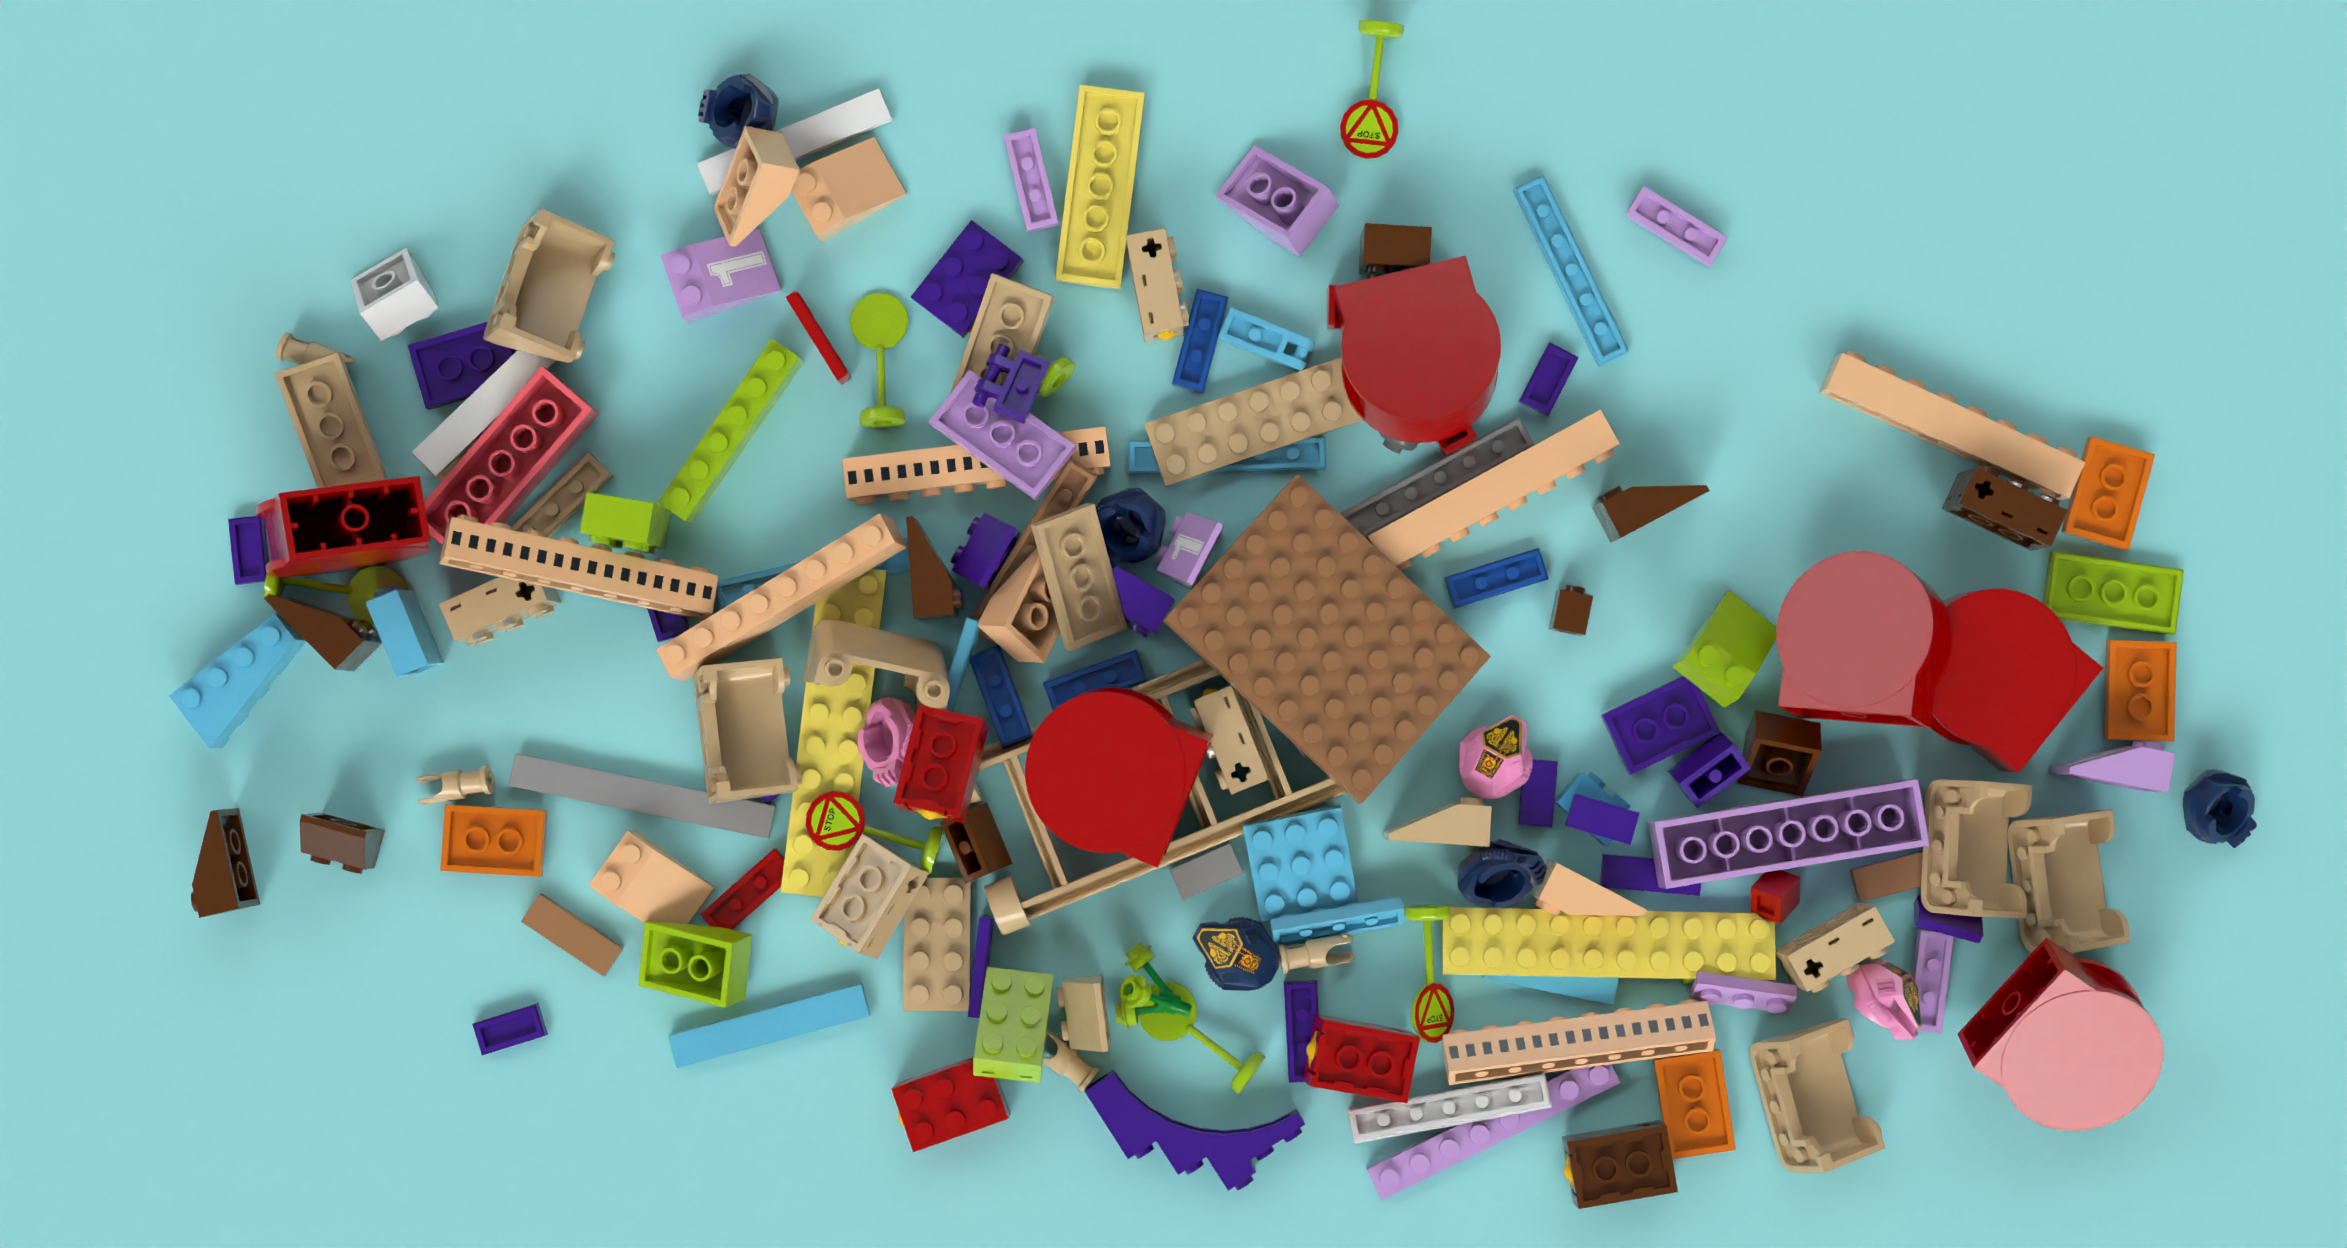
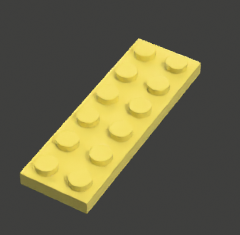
(1100, 187)

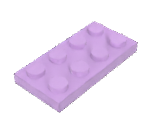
(1019, 452)

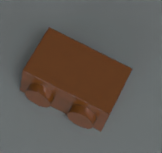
(977, 844)

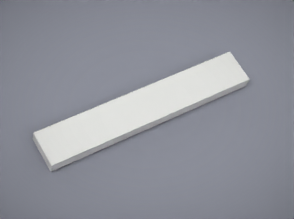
(812, 133)
(478, 411)
(1449, 1108)

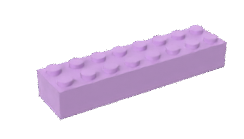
(1788, 833)

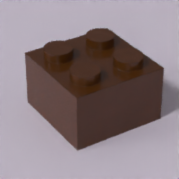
(1393, 248)

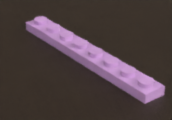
(1471, 1138)

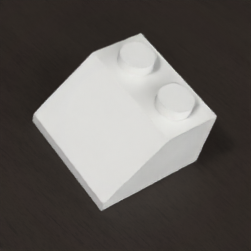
(393, 295)

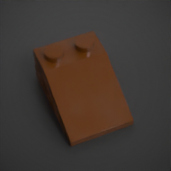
(1631, 509)
(932, 585)
(336, 637)
(224, 867)

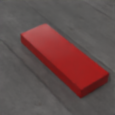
(818, 337)
(747, 893)

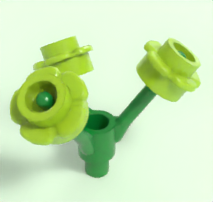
(1137, 991)

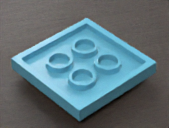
(1300, 862)

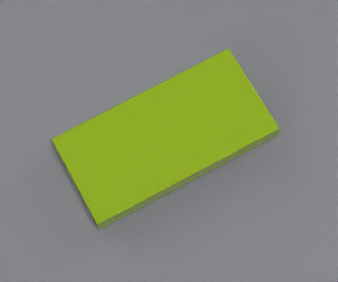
(2113, 593)

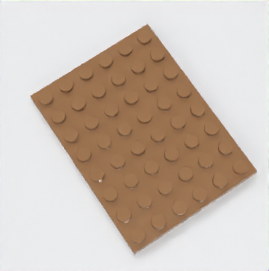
(1327, 639)

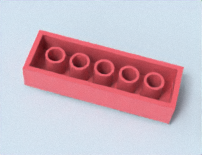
(511, 454)

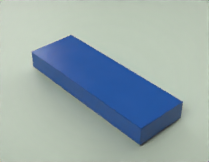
(1200, 340)
(1496, 578)
(1115, 672)
(1001, 697)

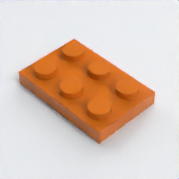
(2108, 493)
(2140, 690)
(493, 840)
(1694, 1103)

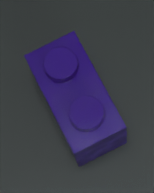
(1709, 770)

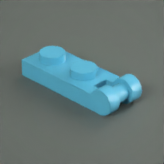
(1265, 339)

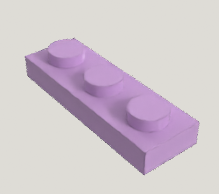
(1031, 180)
(1676, 226)
(1931, 975)
(1743, 992)

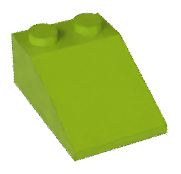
(1727, 650)
(695, 961)

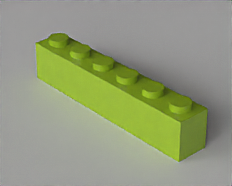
(731, 431)

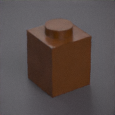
(1571, 611)

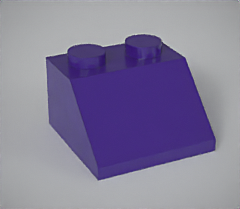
(985, 550)
(1142, 603)

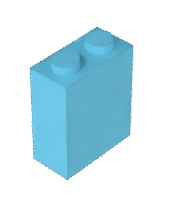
(404, 631)

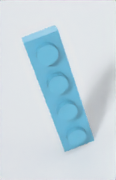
(1347, 919)

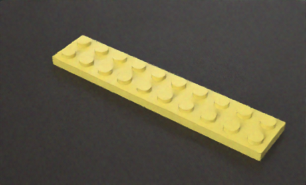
(830, 740)
(1607, 945)

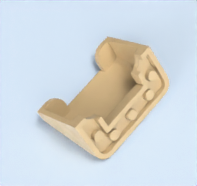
(548, 287)
(840, 644)
(744, 730)
(1969, 847)
(2063, 883)
(1812, 1099)

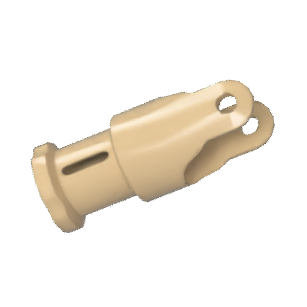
(303, 352)
(459, 784)
(1314, 953)
(1069, 1064)

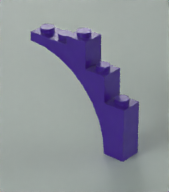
(1228, 1151)

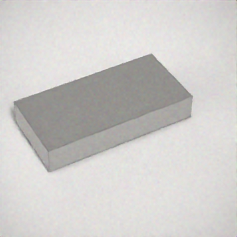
(1206, 871)

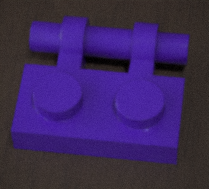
(1020, 387)

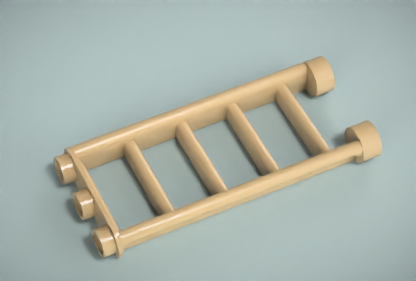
(1004, 896)

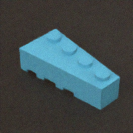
(231, 685)

